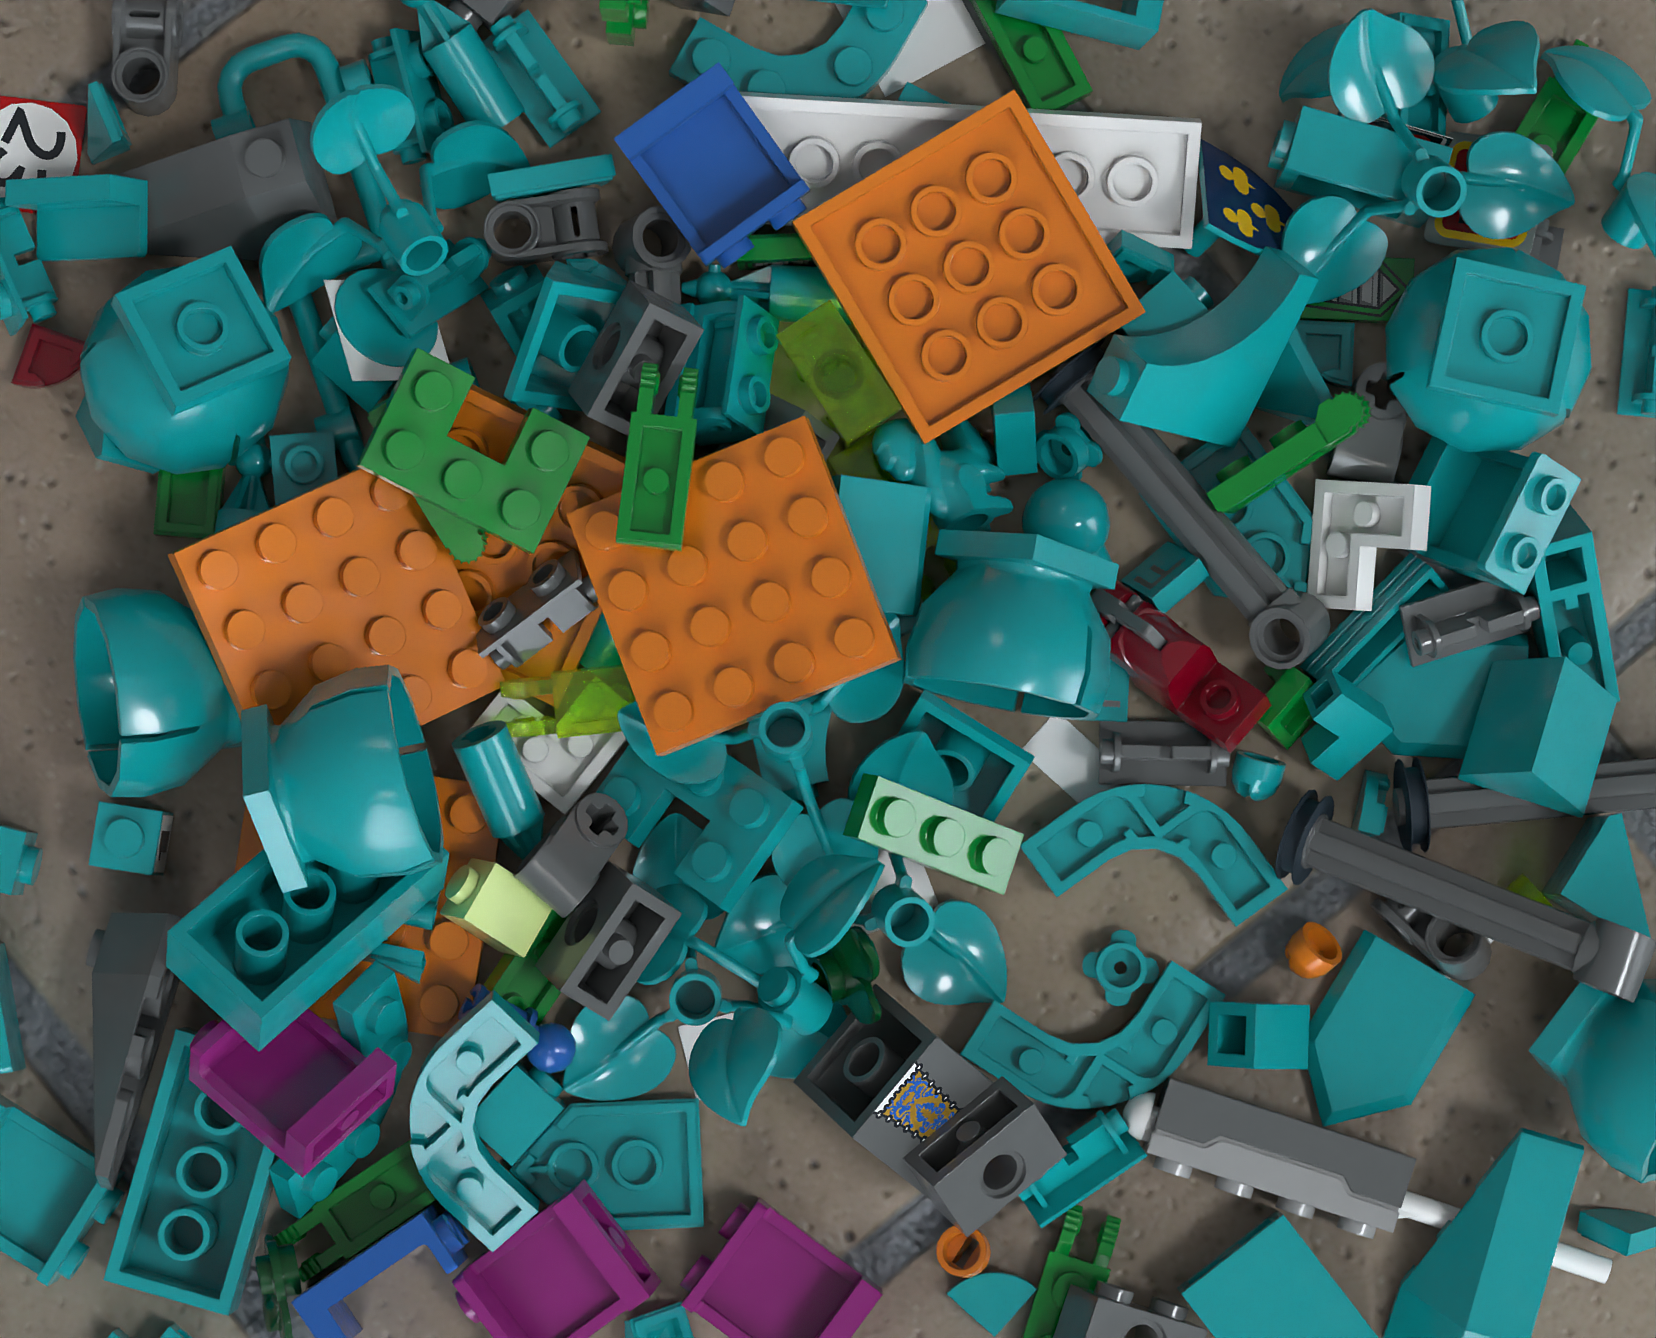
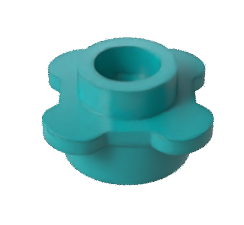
(1067, 449)
(1120, 986)

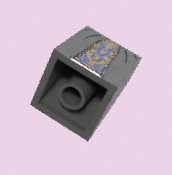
(890, 1082)

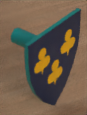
(1236, 205)

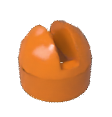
(1312, 951)
(953, 1245)

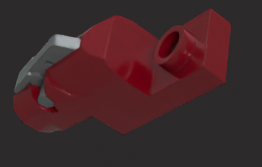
(1178, 668)

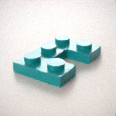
(743, 830)

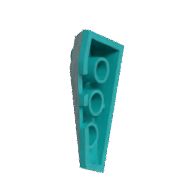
(1498, 1250)

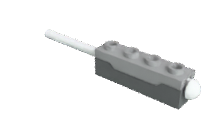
(1298, 1163)

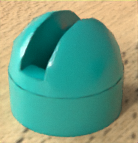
(1256, 775)

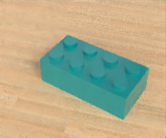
(274, 953)
(192, 1197)

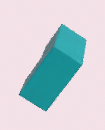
(1015, 432)
(1346, 726)

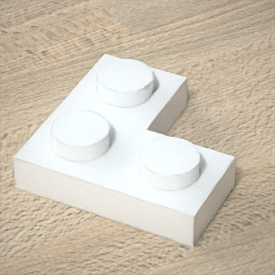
(1348, 528)
(556, 766)

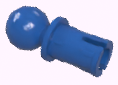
(555, 1044)

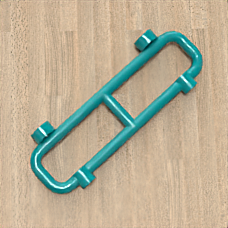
(236, 119)

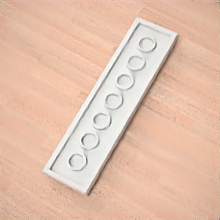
(1123, 167)

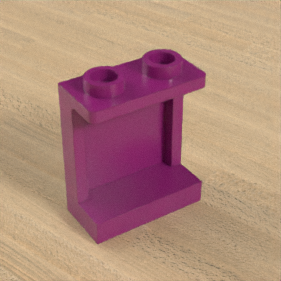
(295, 1092)
(557, 1274)
(777, 1282)

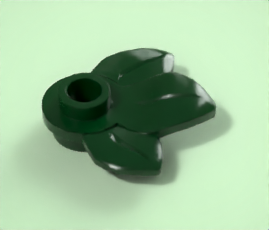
(848, 974)
(277, 1280)

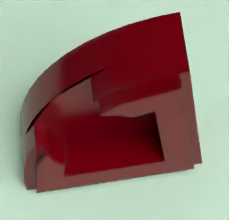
(47, 359)

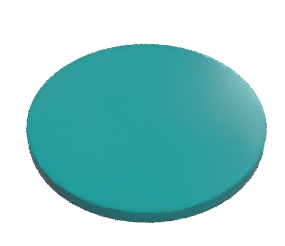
(370, 328)

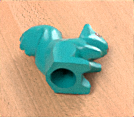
(957, 475)

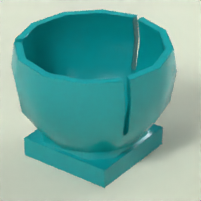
(1489, 349)
(186, 366)
(1014, 624)
(148, 692)
(337, 786)
(1608, 1064)

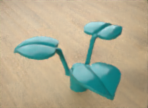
(1466, 76)
(1614, 93)
(356, 130)
(1508, 181)
(786, 737)
(946, 952)
(629, 1051)
(739, 1054)

